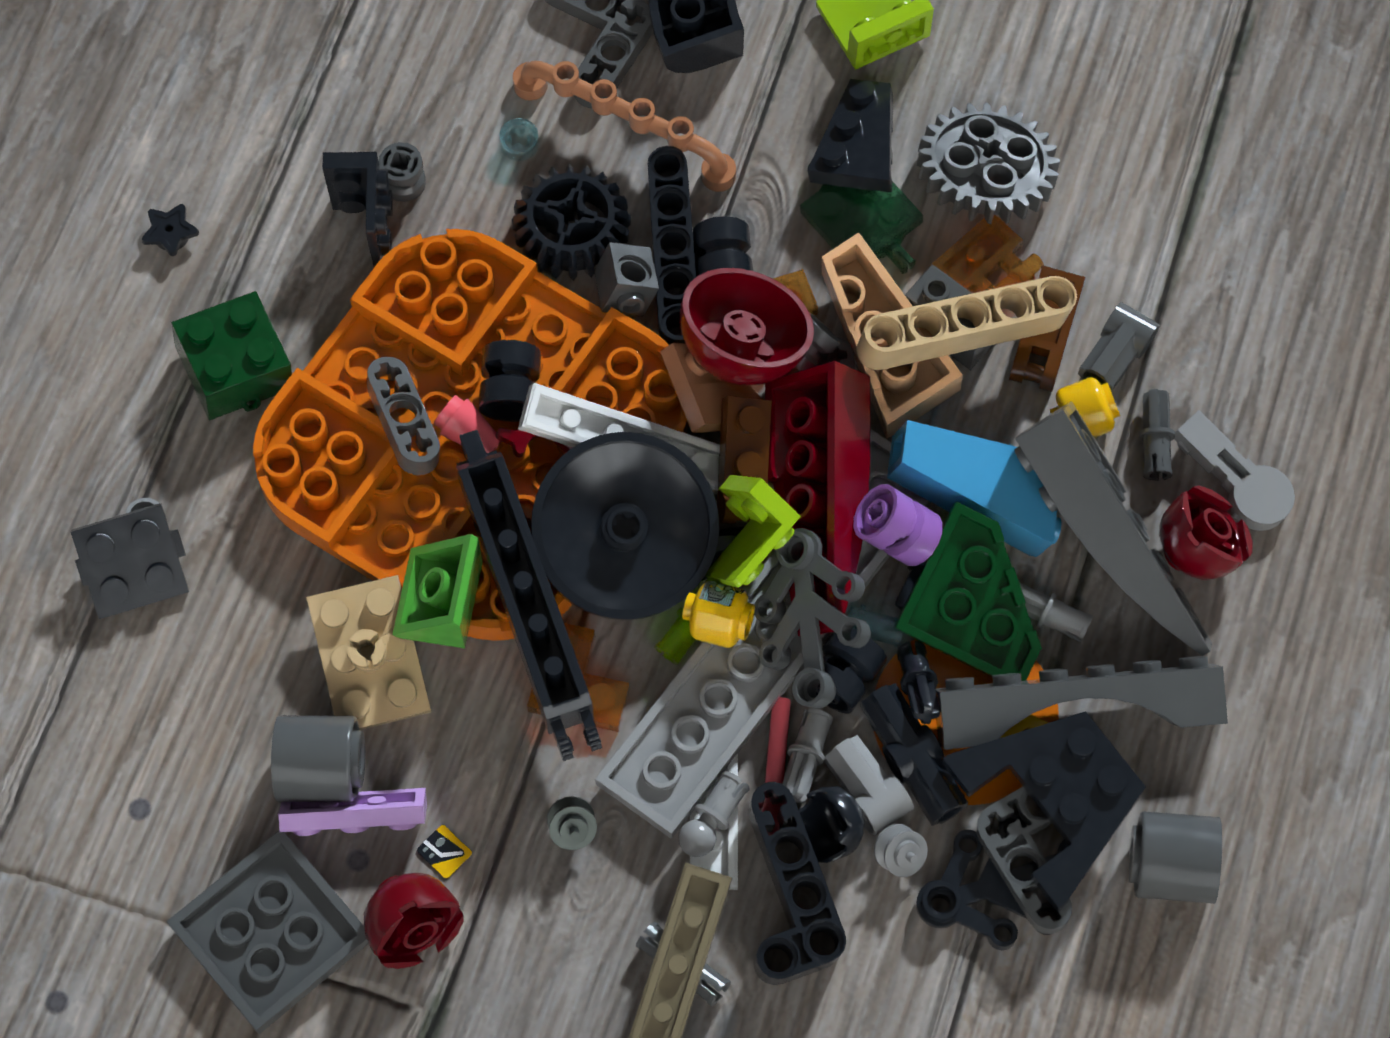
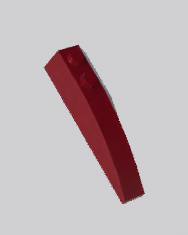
(822, 459)

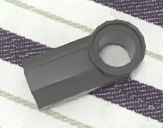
(1121, 341)

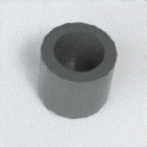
(317, 758)
(1176, 857)

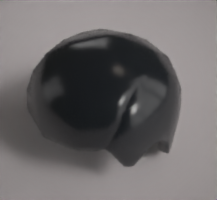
(832, 823)

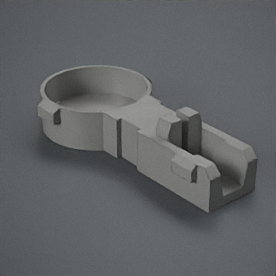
(1261, 498)

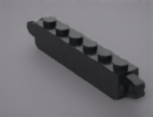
(526, 595)

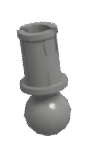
(699, 835)

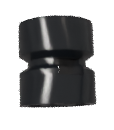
(721, 244)
(508, 372)
(850, 669)

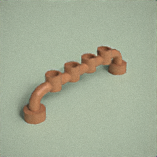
(532, 81)

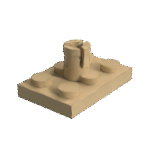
(363, 663)

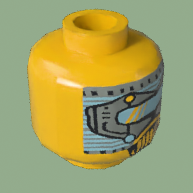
(719, 614)

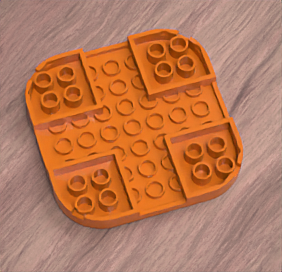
(435, 309)

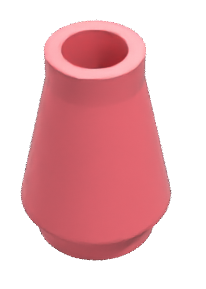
(461, 418)

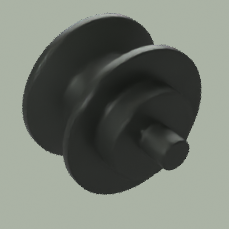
(571, 823)

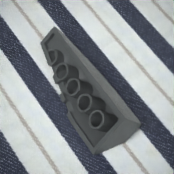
(1090, 500)

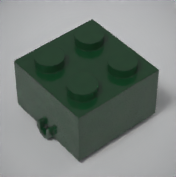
(232, 355)

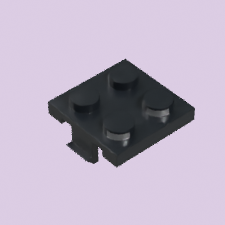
(130, 560)

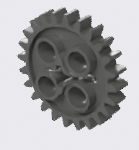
(987, 163)

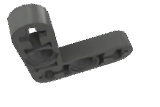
(614, 33)
(1019, 844)

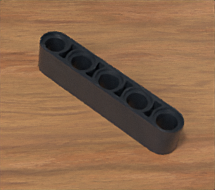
(670, 233)

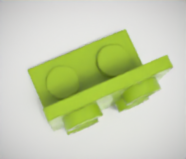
(876, 27)
(767, 530)

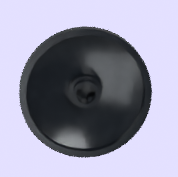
(625, 525)

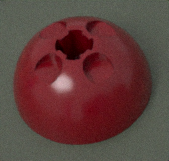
(744, 326)

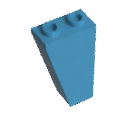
(978, 474)

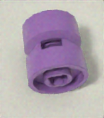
(897, 525)

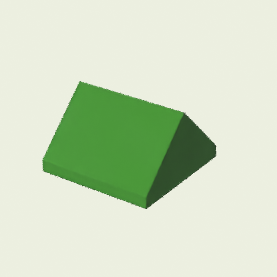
(440, 592)

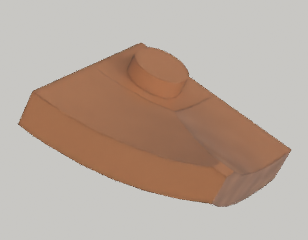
(699, 390)

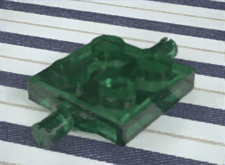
(877, 215)

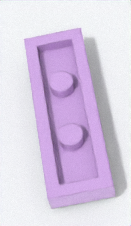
(391, 808)

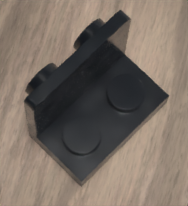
(359, 185)

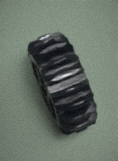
(556, 202)

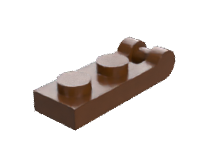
(1048, 344)
(742, 445)

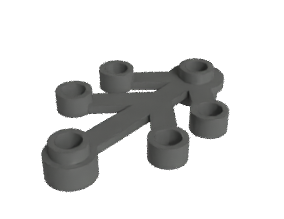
(805, 614)

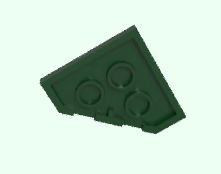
(972, 599)

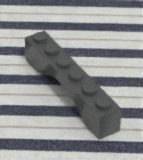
(984, 712)

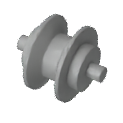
(900, 850)

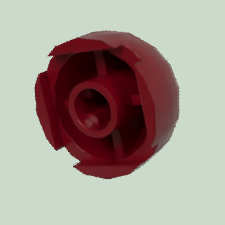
(1203, 536)
(410, 916)

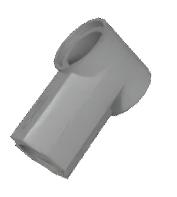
(878, 795)

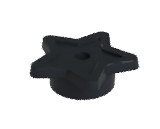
(172, 240)

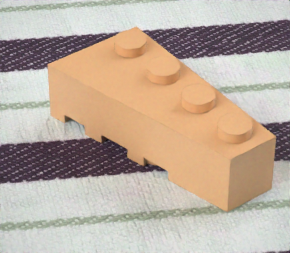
(865, 289)

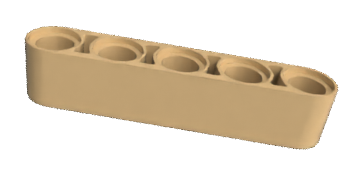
(980, 308)

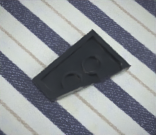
(858, 140)

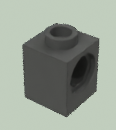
(626, 279)

